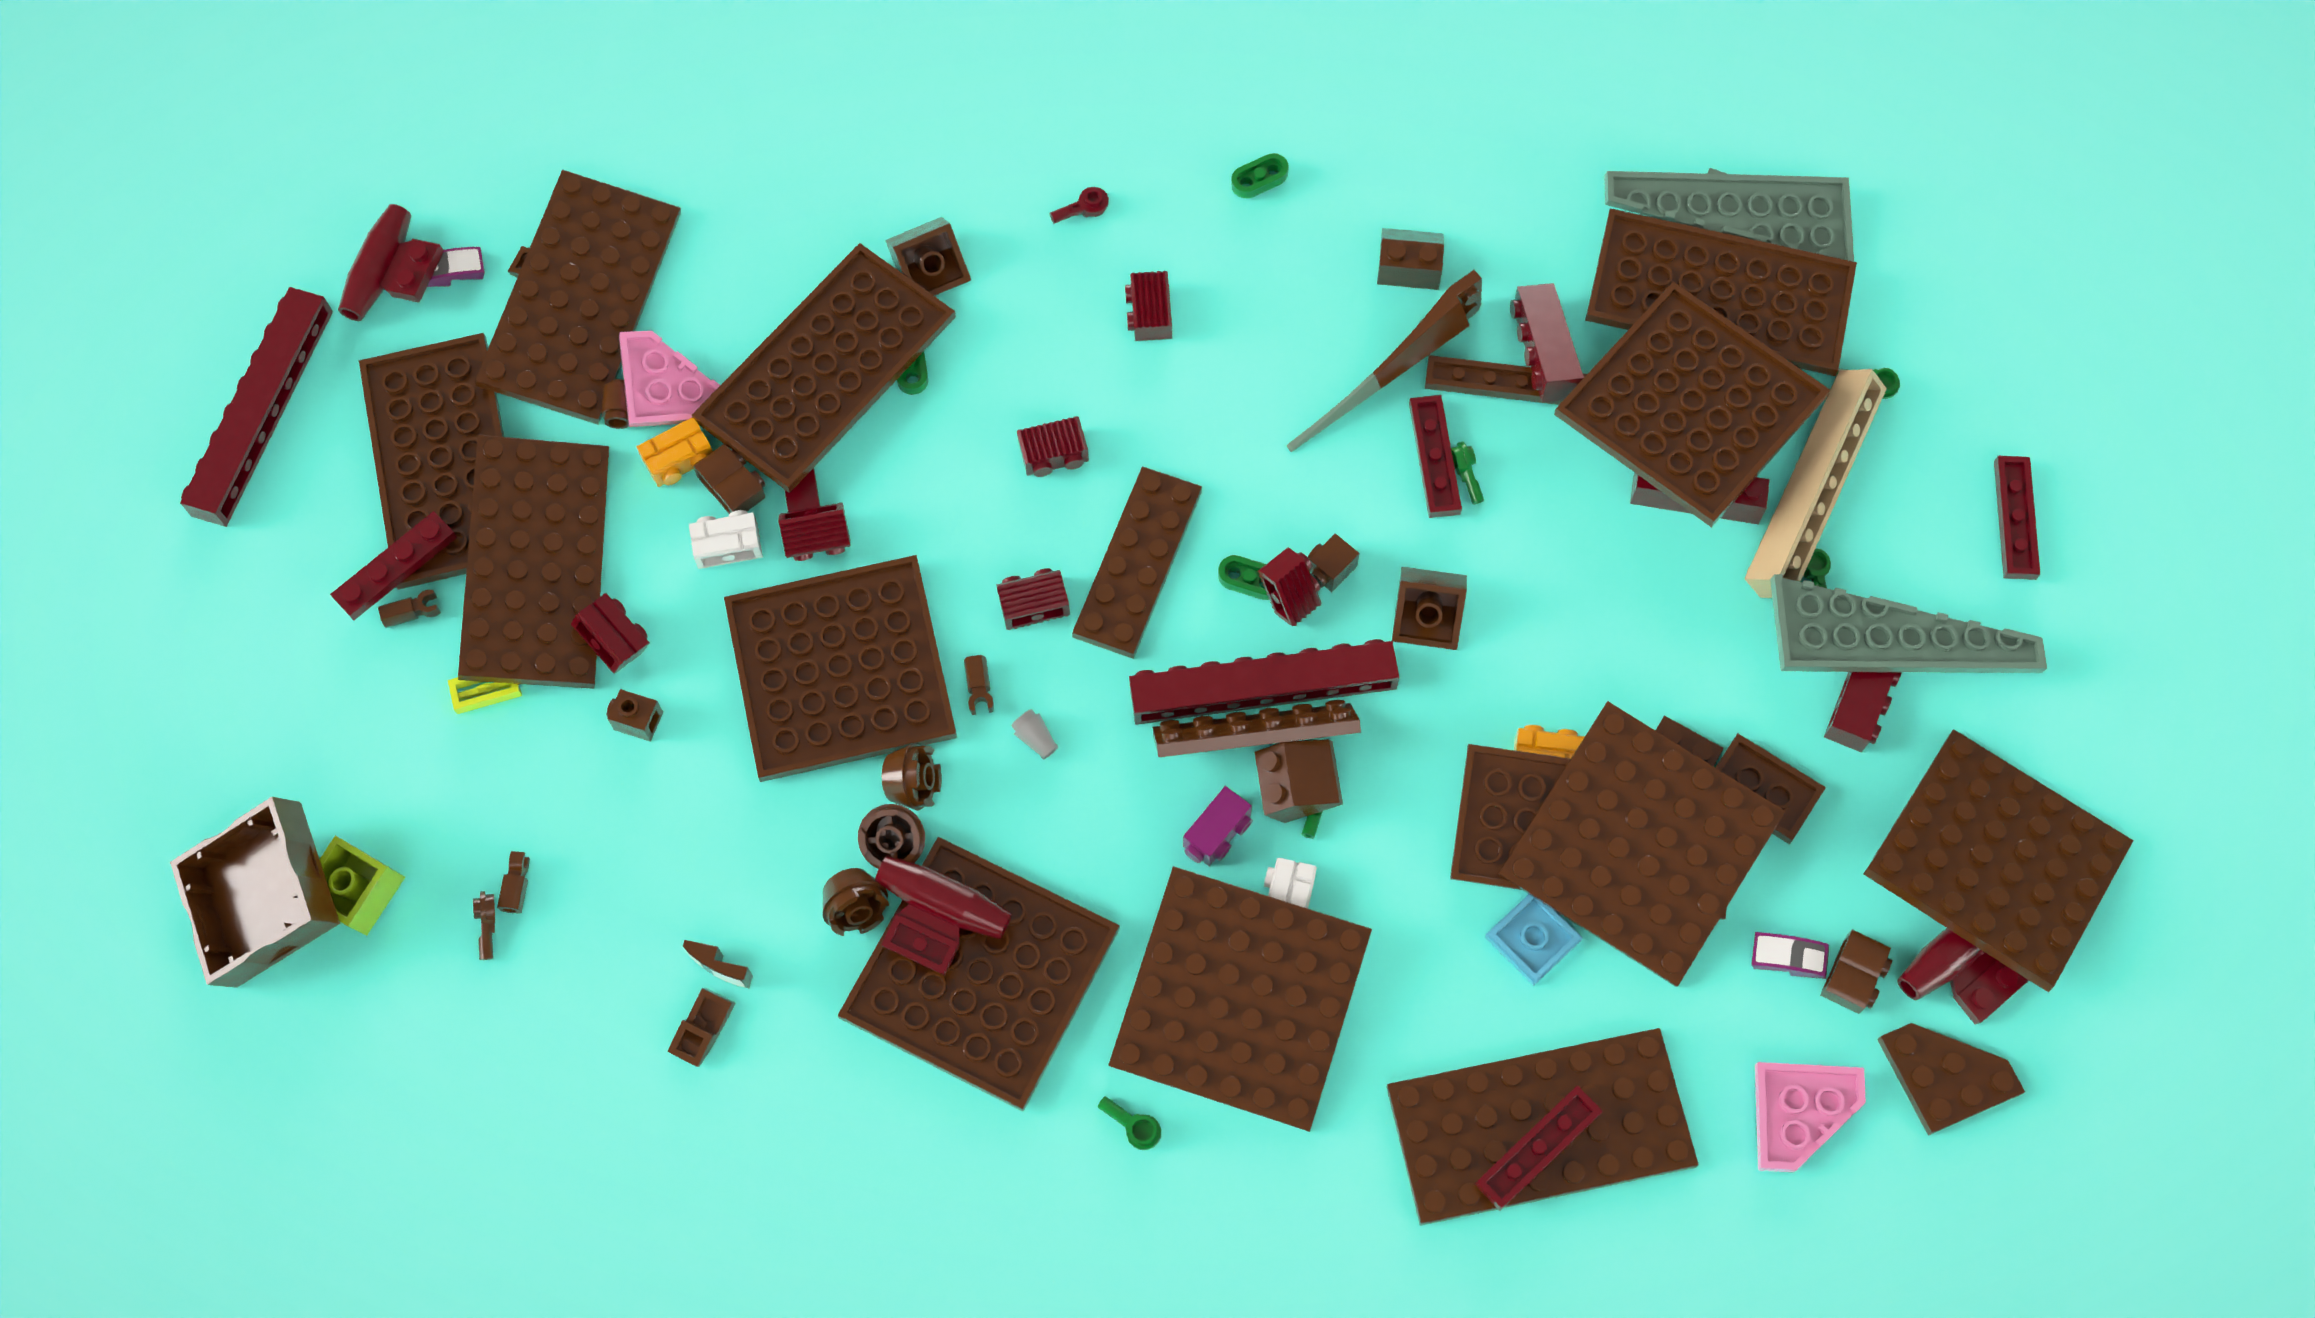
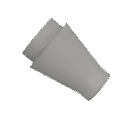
(1034, 733)

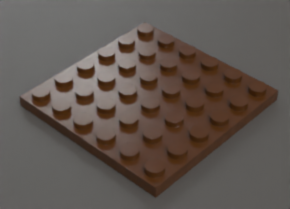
(1692, 403)
(839, 668)
(1642, 843)
(1999, 859)
(1240, 998)
(1001, 999)

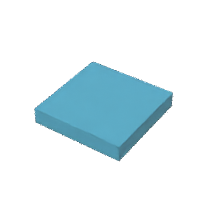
(1533, 938)

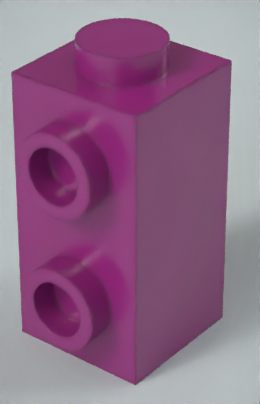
(1216, 827)

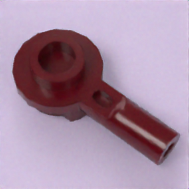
(1091, 202)

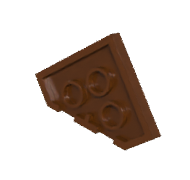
(1947, 1077)

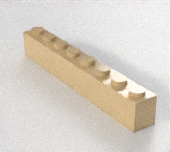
(1817, 479)

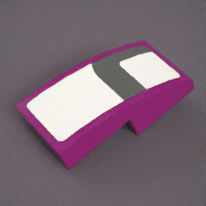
(458, 264)
(1790, 954)

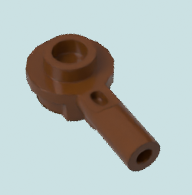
(485, 910)

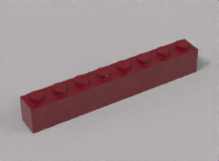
(256, 407)
(1263, 681)

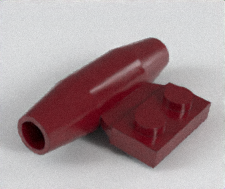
(388, 265)
(937, 909)
(1976, 978)

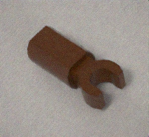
(408, 609)
(978, 682)
(514, 884)

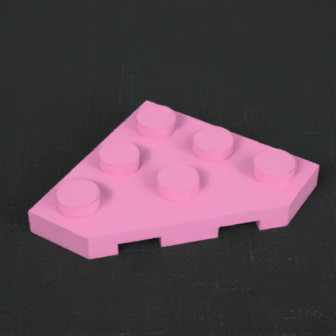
(659, 382)
(1802, 1109)

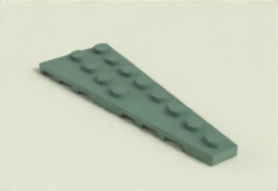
(1773, 209)
(1853, 633)

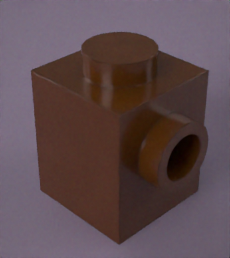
(1333, 562)
(634, 715)

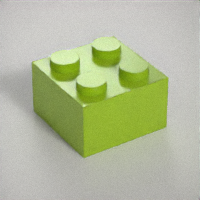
(358, 884)

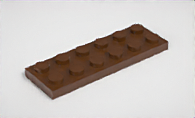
(1137, 562)
(1257, 729)

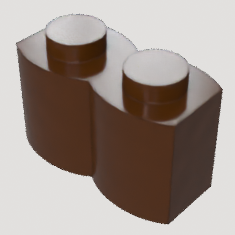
(729, 480)
(1856, 972)

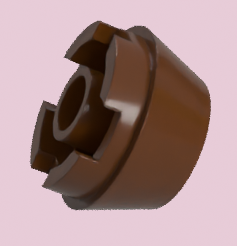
(911, 777)
(891, 832)
(853, 901)

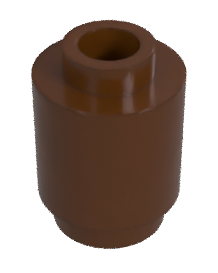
(614, 405)

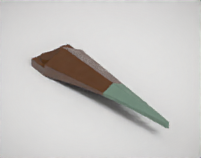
(1439, 326)

